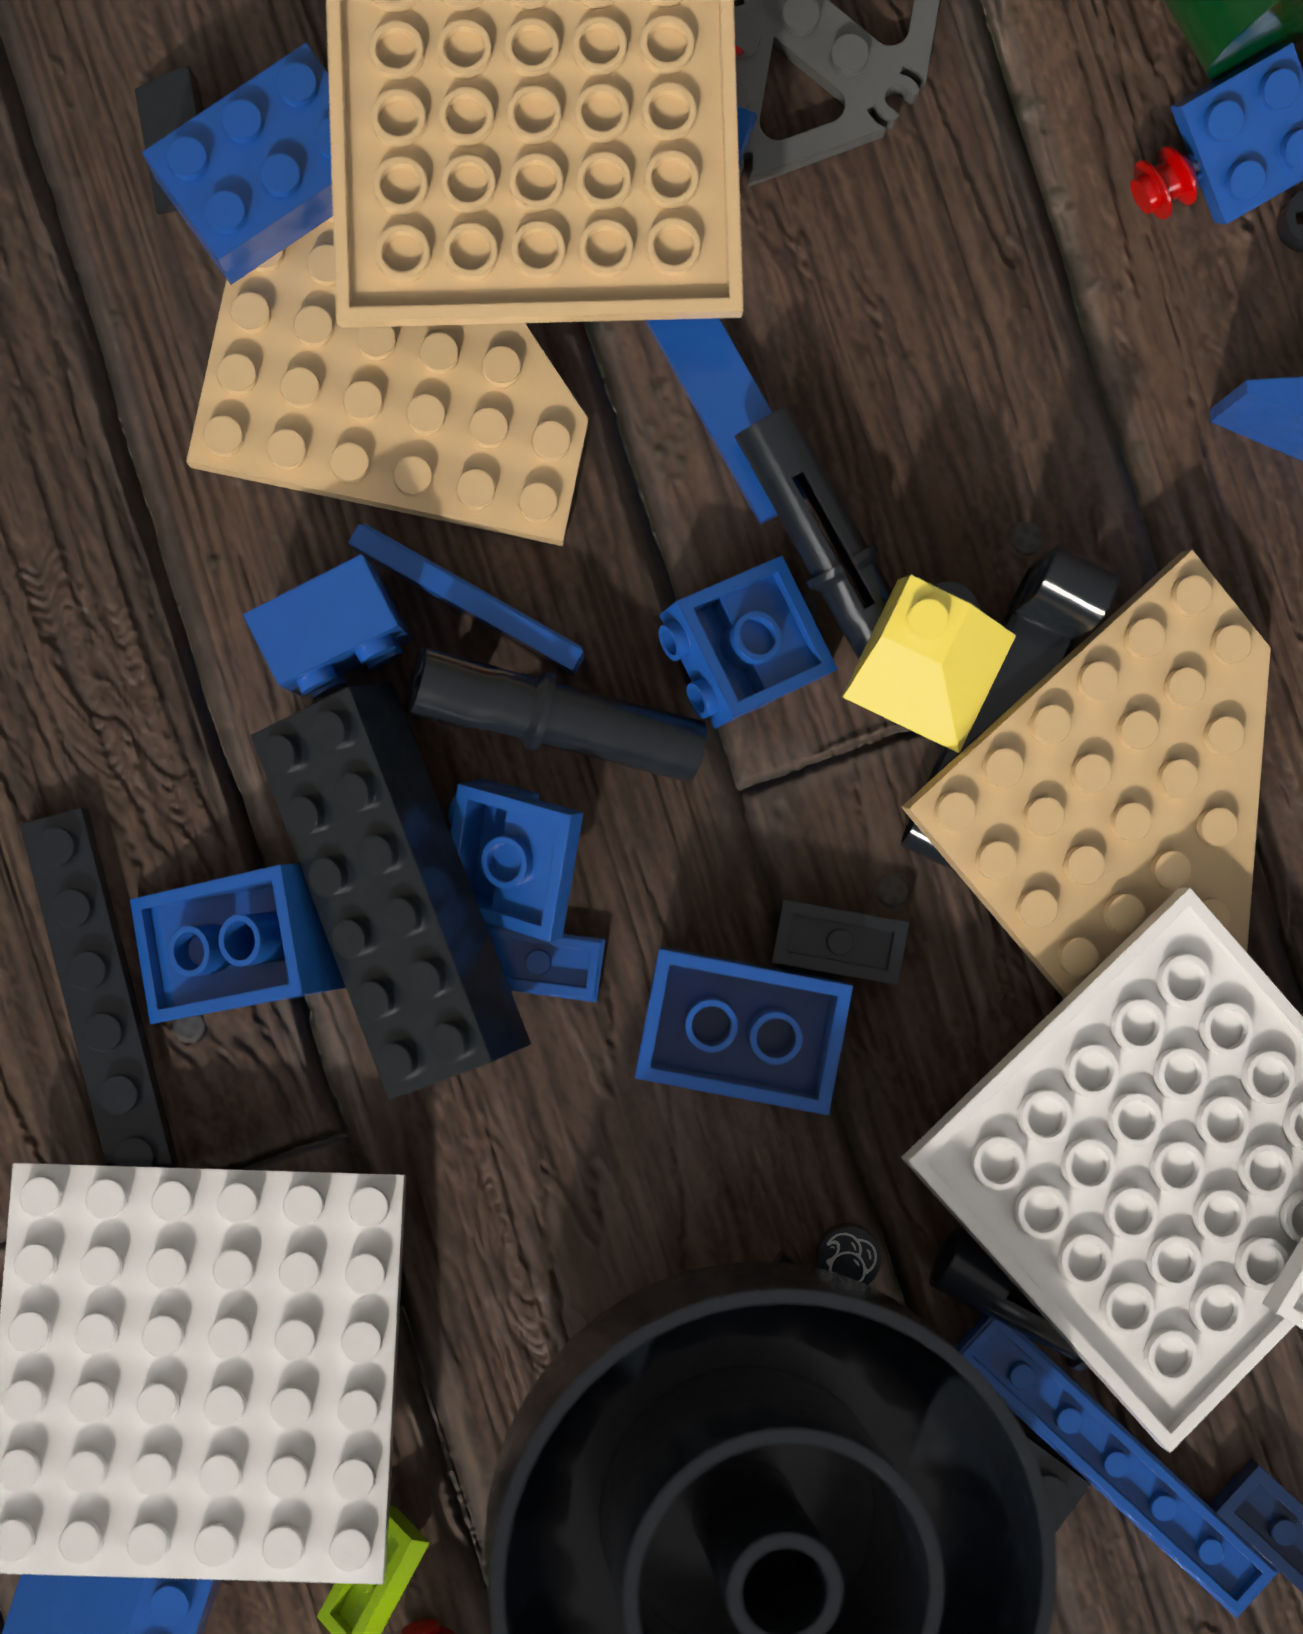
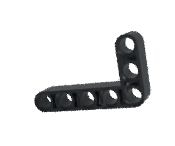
(1052, 605)

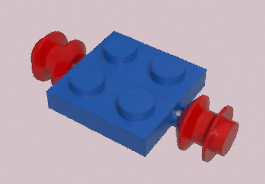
(1238, 138)

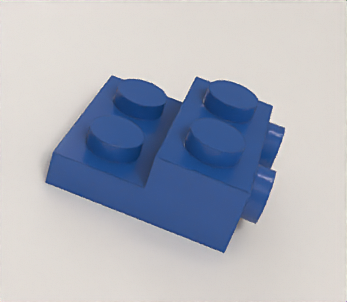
(745, 642)
(516, 855)

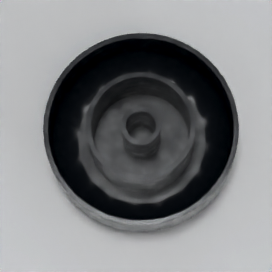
(766, 1466)

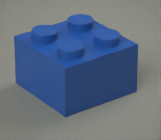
(329, 629)

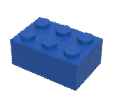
(253, 165)
(743, 1030)

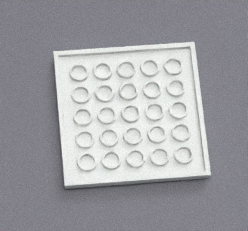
(1143, 1165)
(199, 1372)

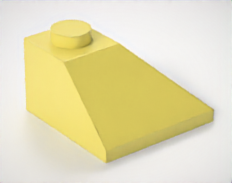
(929, 662)

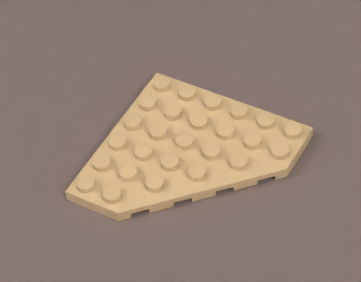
(389, 416)
(1116, 780)

